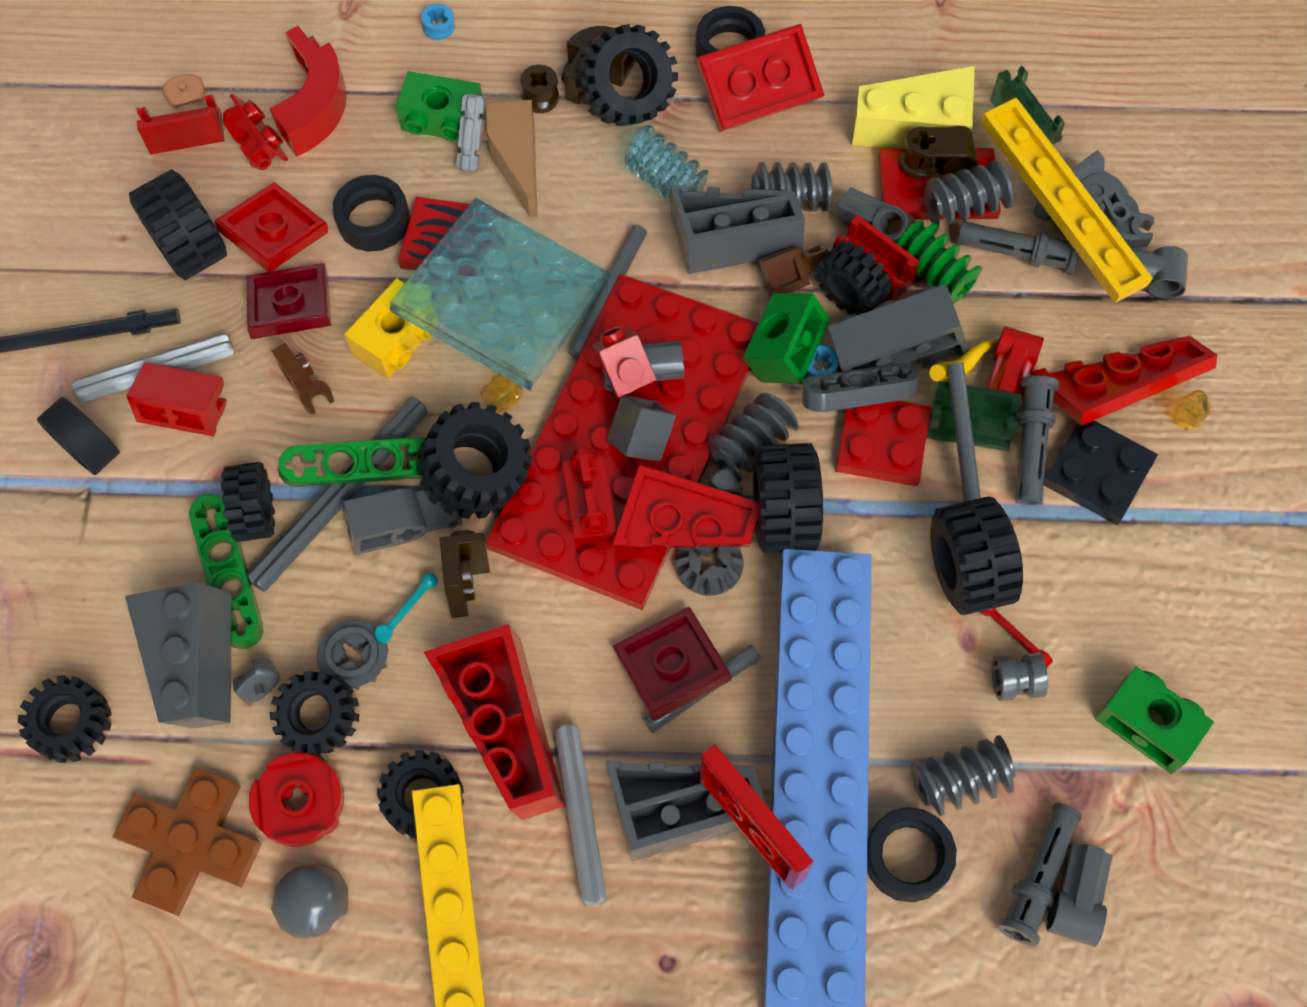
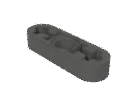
(859, 387)

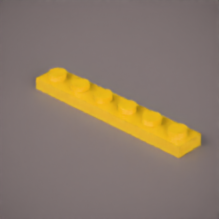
(1066, 200)
(448, 897)

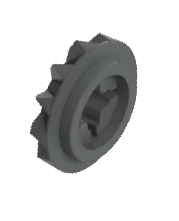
(715, 579)
(356, 635)

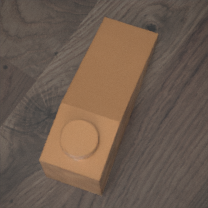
(511, 142)

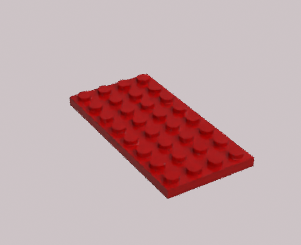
(537, 521)

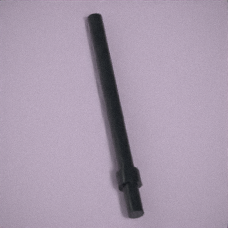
(135, 322)

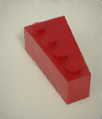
(500, 711)

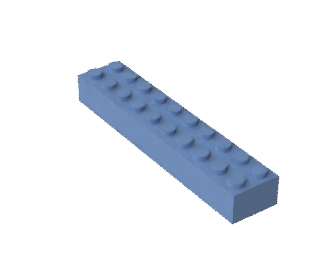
(821, 780)

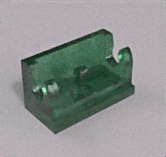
(1007, 90)
(990, 413)

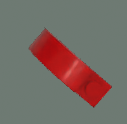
(319, 105)

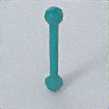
(384, 633)

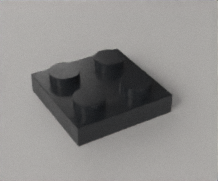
(1100, 470)

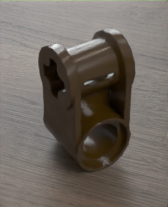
(940, 149)

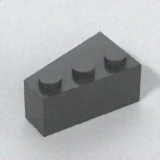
(734, 228)
(901, 332)
(186, 652)
(668, 806)

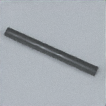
(619, 267)
(963, 431)

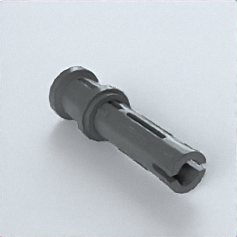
(1038, 248)
(1035, 422)
(1027, 890)

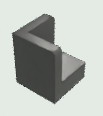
(641, 428)

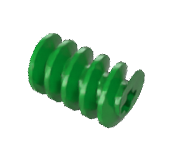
(938, 263)

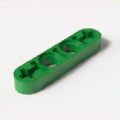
(361, 455)
(231, 568)

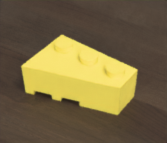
(894, 107)

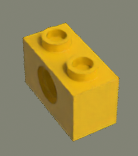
(372, 342)

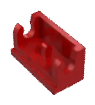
(182, 128)
(896, 261)
(177, 399)

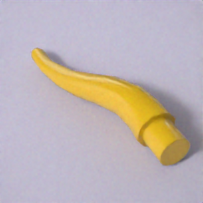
(970, 358)

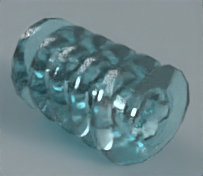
(662, 164)

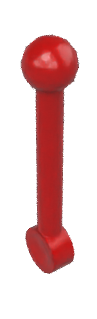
(1017, 635)

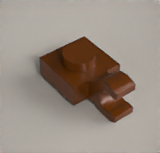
(788, 268)
(297, 372)

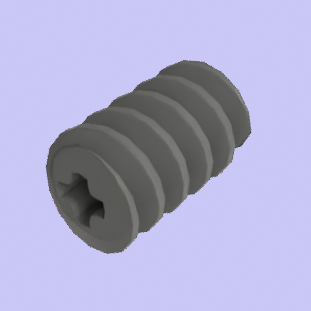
(806, 184)
(967, 190)
(749, 430)
(964, 774)

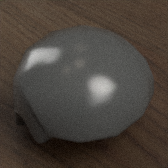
(309, 900)

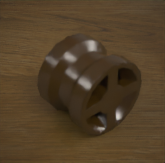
(540, 86)

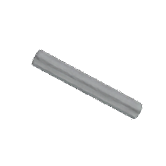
(123, 376)
(580, 815)

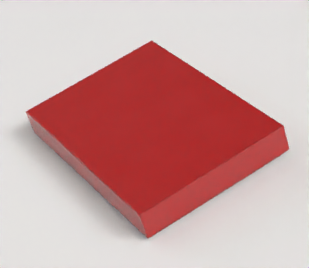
(759, 77)
(908, 192)
(754, 818)

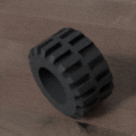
(655, 70)
(178, 224)
(487, 433)
(789, 497)
(976, 555)

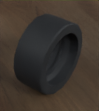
(726, 19)
(366, 189)
(78, 435)
(936, 831)

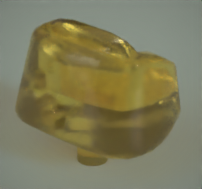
(502, 393)
(1190, 410)

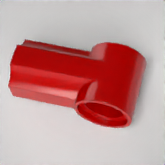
(1014, 359)

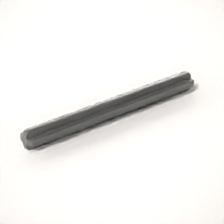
(329, 502)

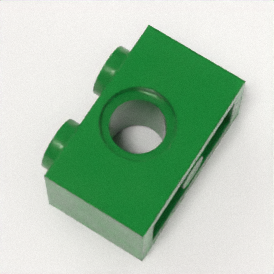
(433, 104)
(786, 338)
(1164, 744)

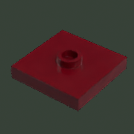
(288, 301)
(672, 663)

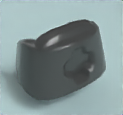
(725, 481)
(257, 681)

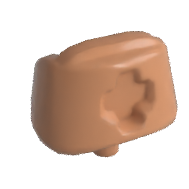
(184, 90)

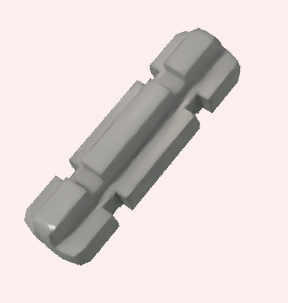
(470, 132)

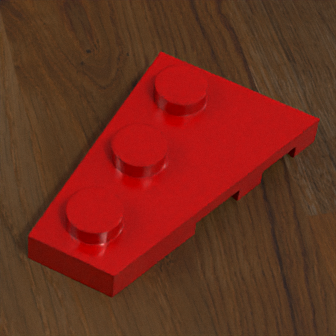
(683, 514)

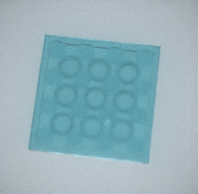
(500, 293)

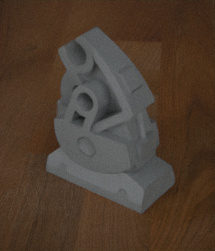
(1113, 201)

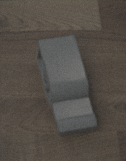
(393, 519)

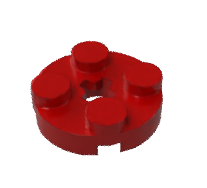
(318, 815)

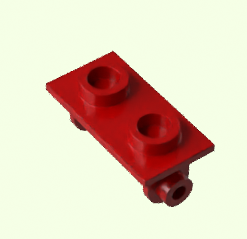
(245, 122)
(589, 495)

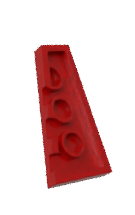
(1125, 378)

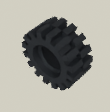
(853, 278)
(248, 501)
(47, 702)
(288, 712)
(401, 775)

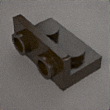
(462, 557)

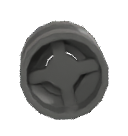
(1017, 676)

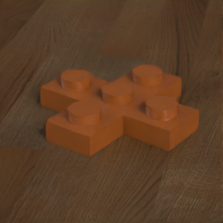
(187, 841)

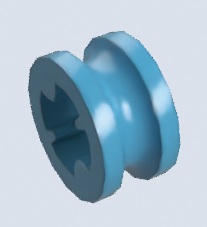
(435, 12)
(826, 354)

